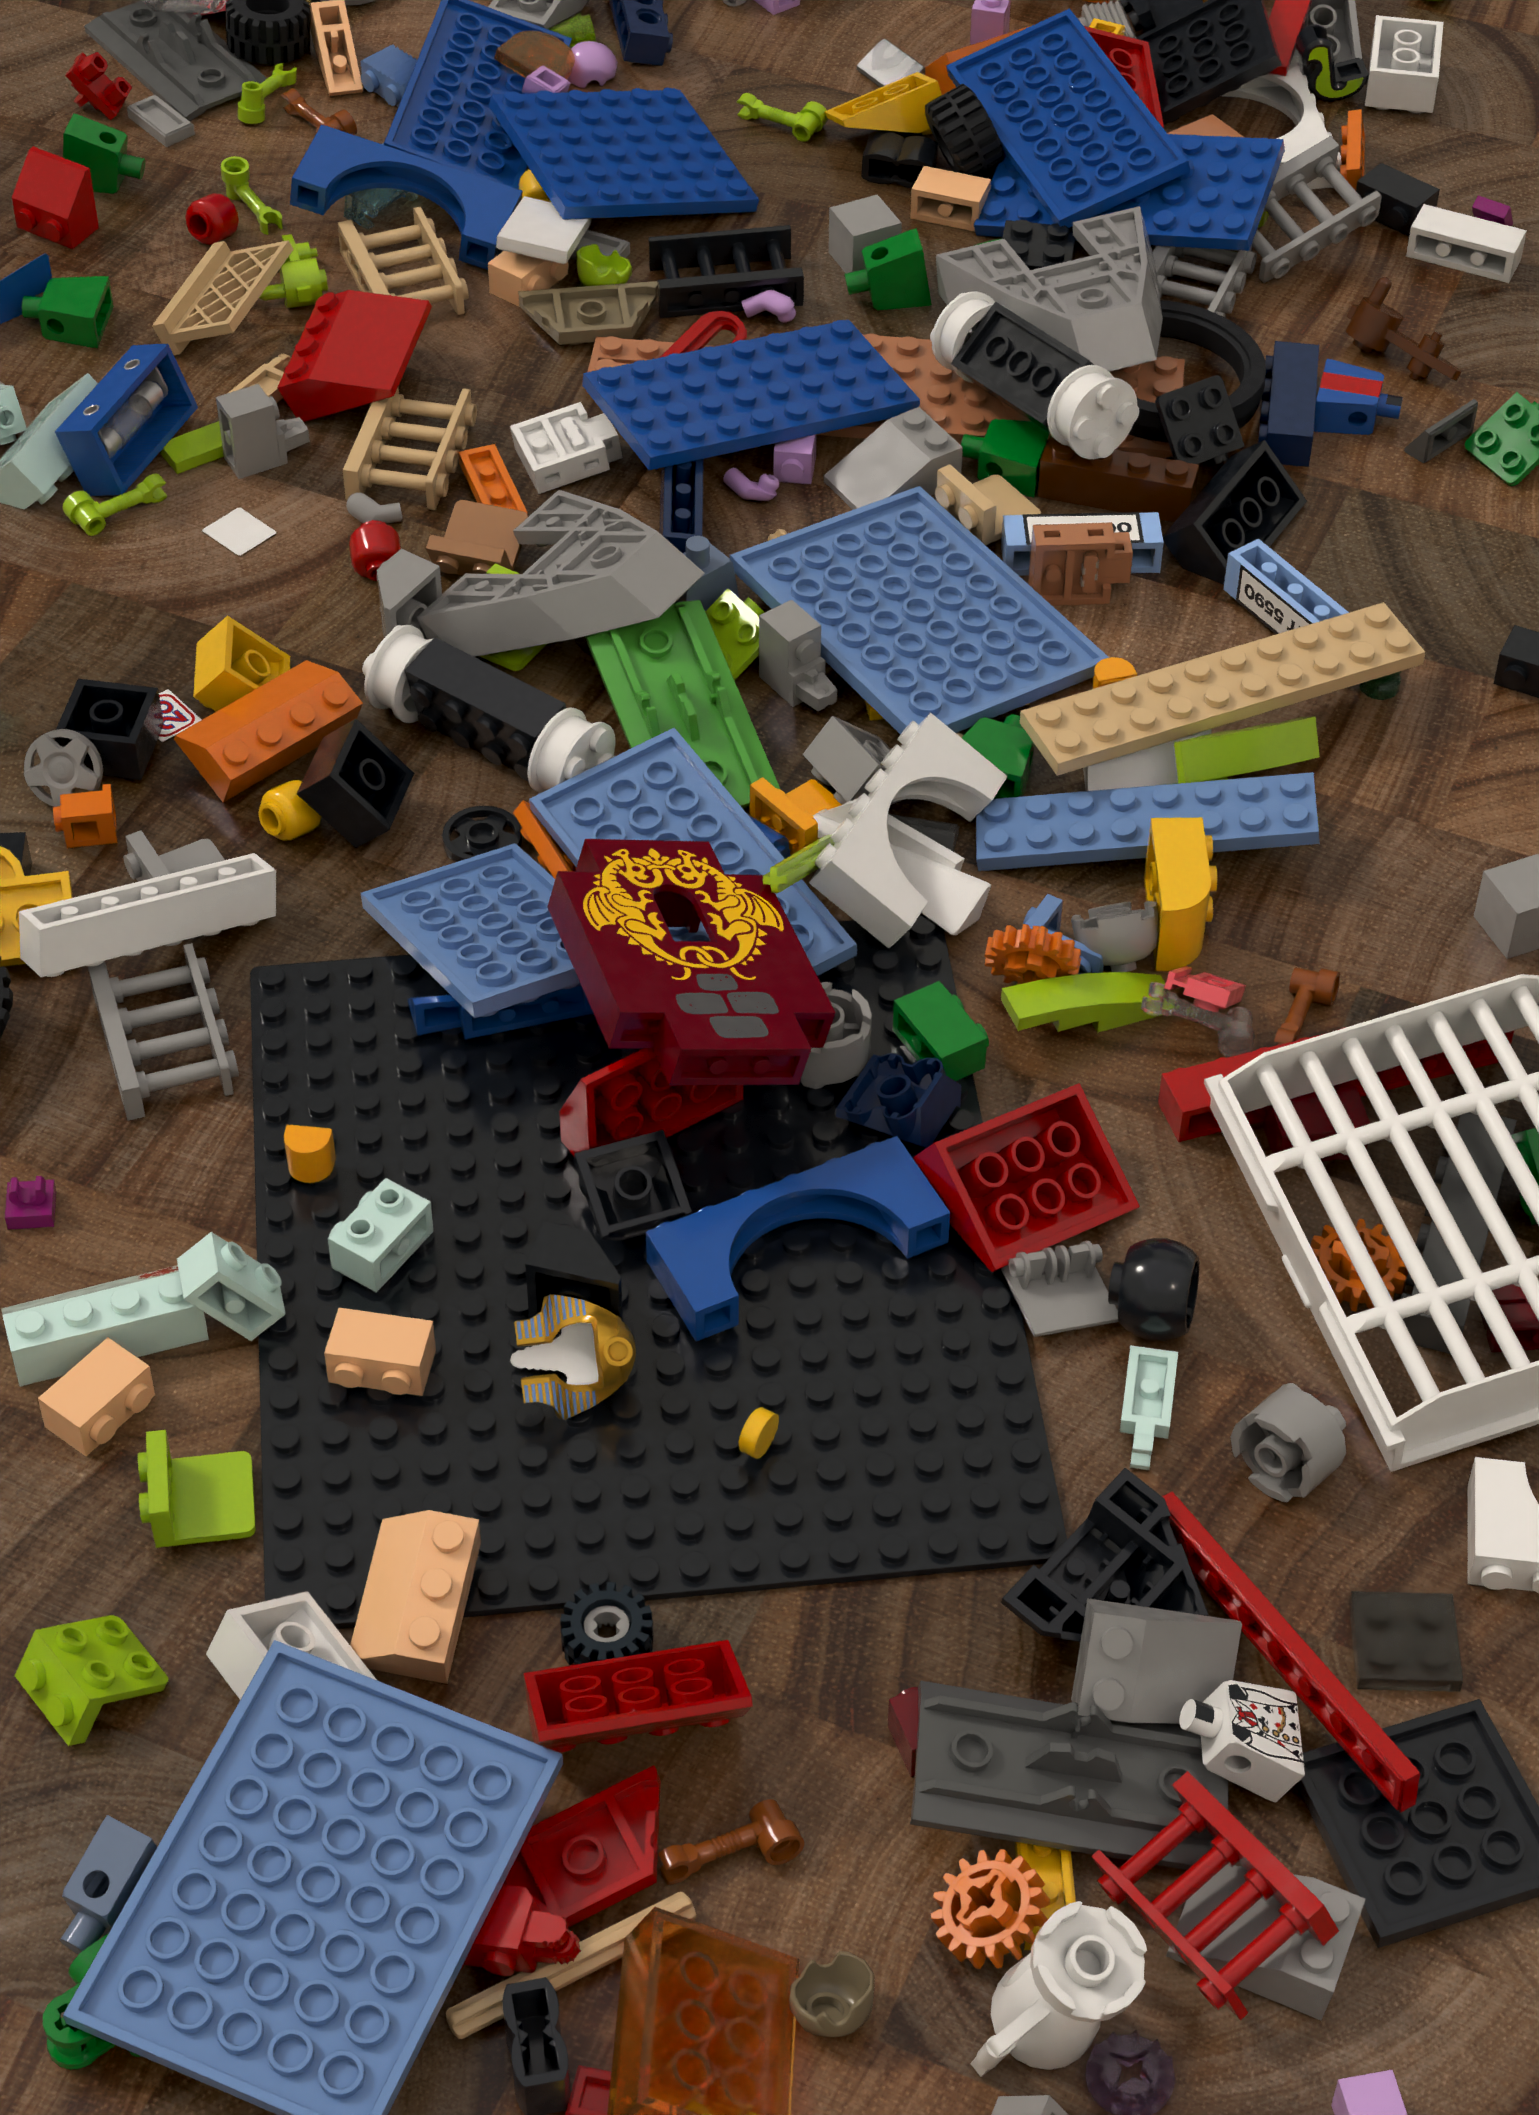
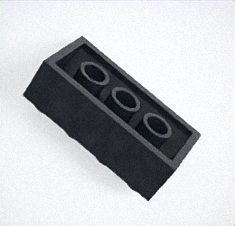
(1241, 503)

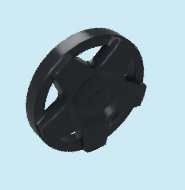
(479, 835)

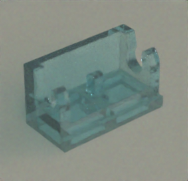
(371, 202)

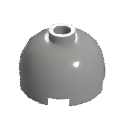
(1119, 933)

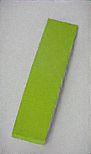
(1246, 750)
(1080, 999)

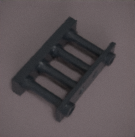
(723, 291)

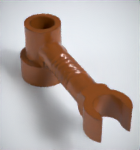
(297, 105)
(1309, 988)
(769, 1831)

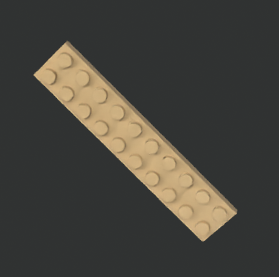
(1220, 688)

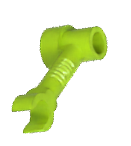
(252, 107)
(803, 124)
(236, 176)
(90, 514)

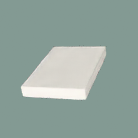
(541, 232)

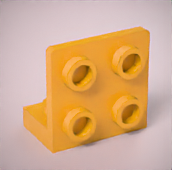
(791, 812)

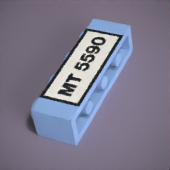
(1142, 527)
(1275, 589)

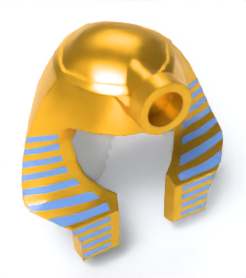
(592, 1352)

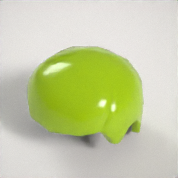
(599, 269)

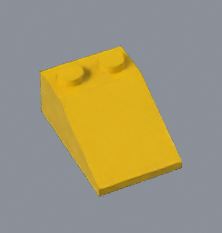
(891, 107)

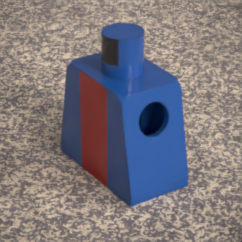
(1352, 400)

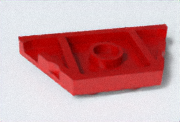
(593, 1850)

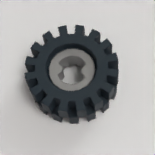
(589, 1612)

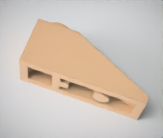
(335, 47)

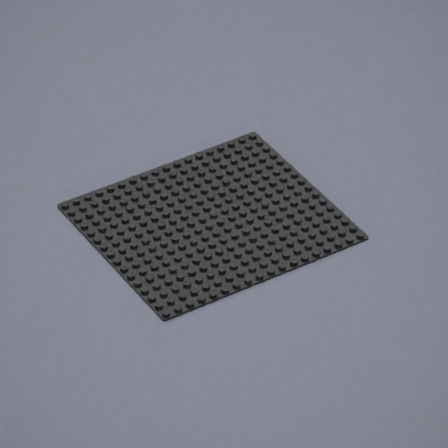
(893, 1378)

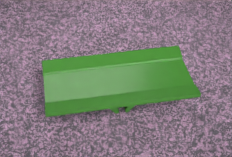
(676, 677)

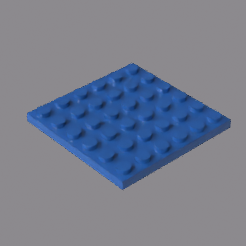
(622, 153)

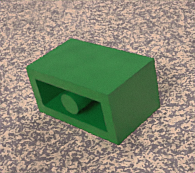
(938, 1027)

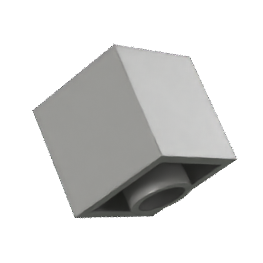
(858, 226)
(1510, 906)

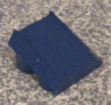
(902, 1098)

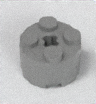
(846, 1044)
(1290, 1443)

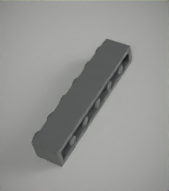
(1467, 1218)

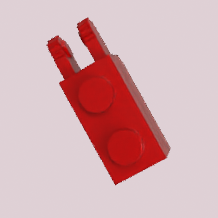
(521, 1935)

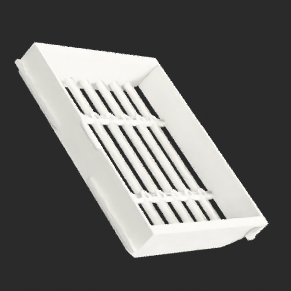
(1483, 1405)

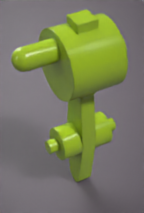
(299, 276)

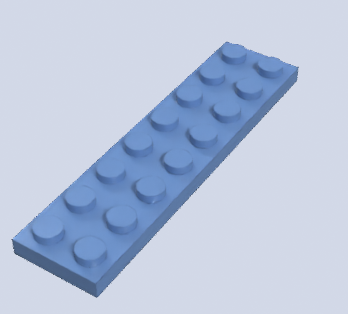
(1117, 821)

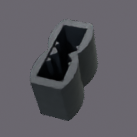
(897, 159)
(536, 2047)

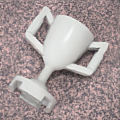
(1053, 2000)

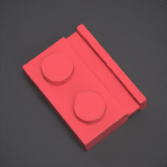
(1208, 989)

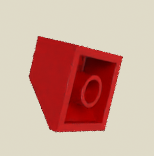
(55, 199)

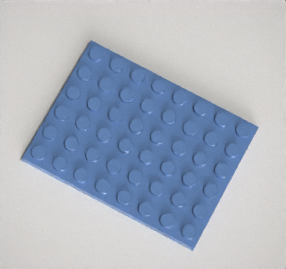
(920, 613)
(316, 1891)

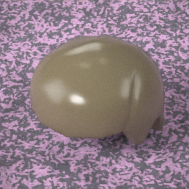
(833, 1996)

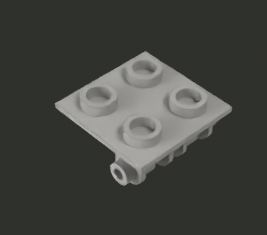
(1060, 1288)

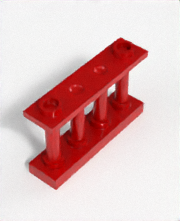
(1265, 1878)

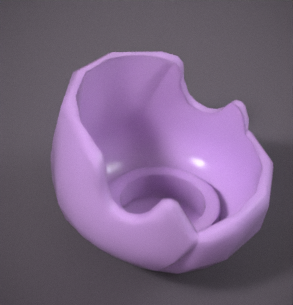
(591, 63)

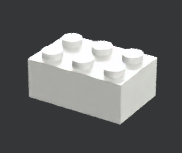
(1404, 64)

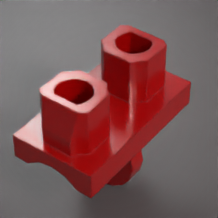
(95, 87)

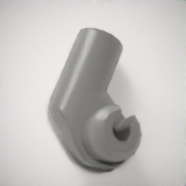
(366, 509)

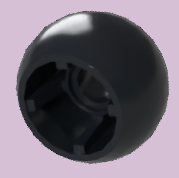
(1156, 1289)

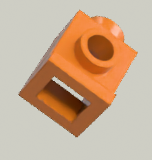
(87, 818)

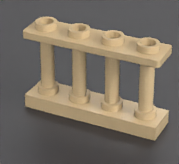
(365, 265)
(381, 426)

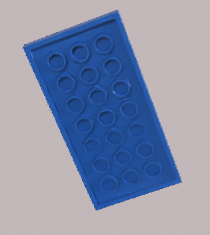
(450, 91)
(1069, 119)
(1206, 208)
(749, 393)

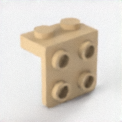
(980, 504)

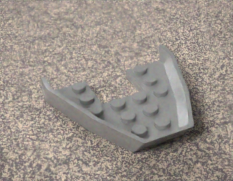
(1093, 304)
(594, 579)

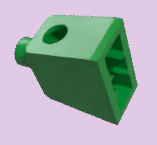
(102, 151)
(893, 273)
(72, 309)
(1009, 450)
(1007, 748)

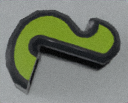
(1324, 78)

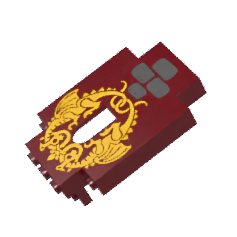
(709, 1009)

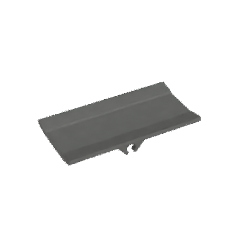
(173, 56)
(1052, 1775)

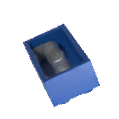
(126, 419)

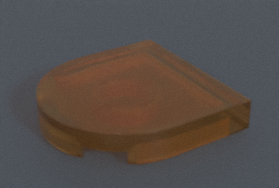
(534, 49)

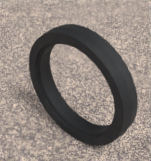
(1222, 338)

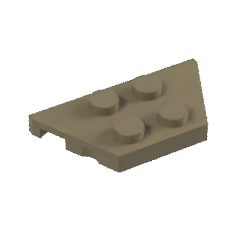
(590, 312)

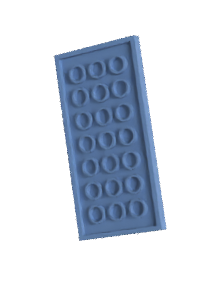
(672, 796)

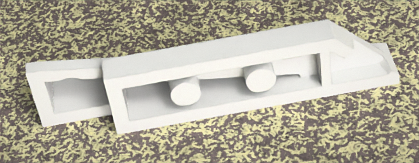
(931, 868)

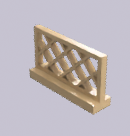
(219, 293)

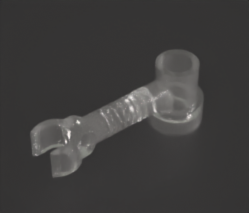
(1234, 1028)

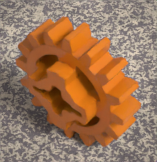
(1031, 954)
(1342, 1273)
(985, 1911)

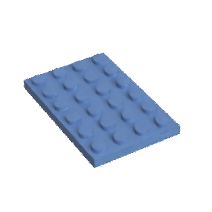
(479, 929)

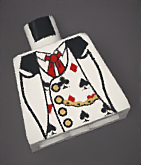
(1249, 1736)

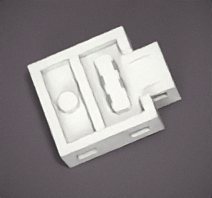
(565, 446)

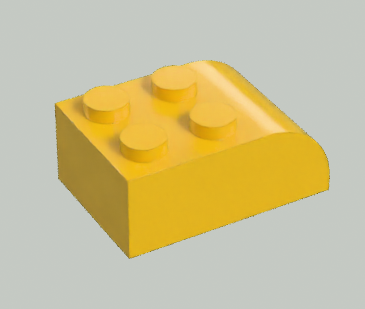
(1181, 884)

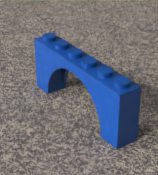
(348, 163)
(867, 1187)

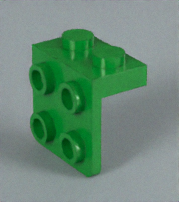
(1508, 440)

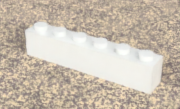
(147, 915)

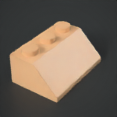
(417, 1594)

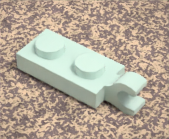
(1148, 1400)

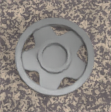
(62, 767)

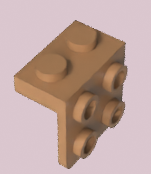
(477, 539)

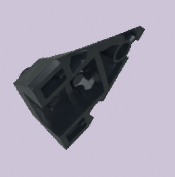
(1117, 1556)

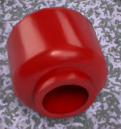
(212, 218)
(371, 546)

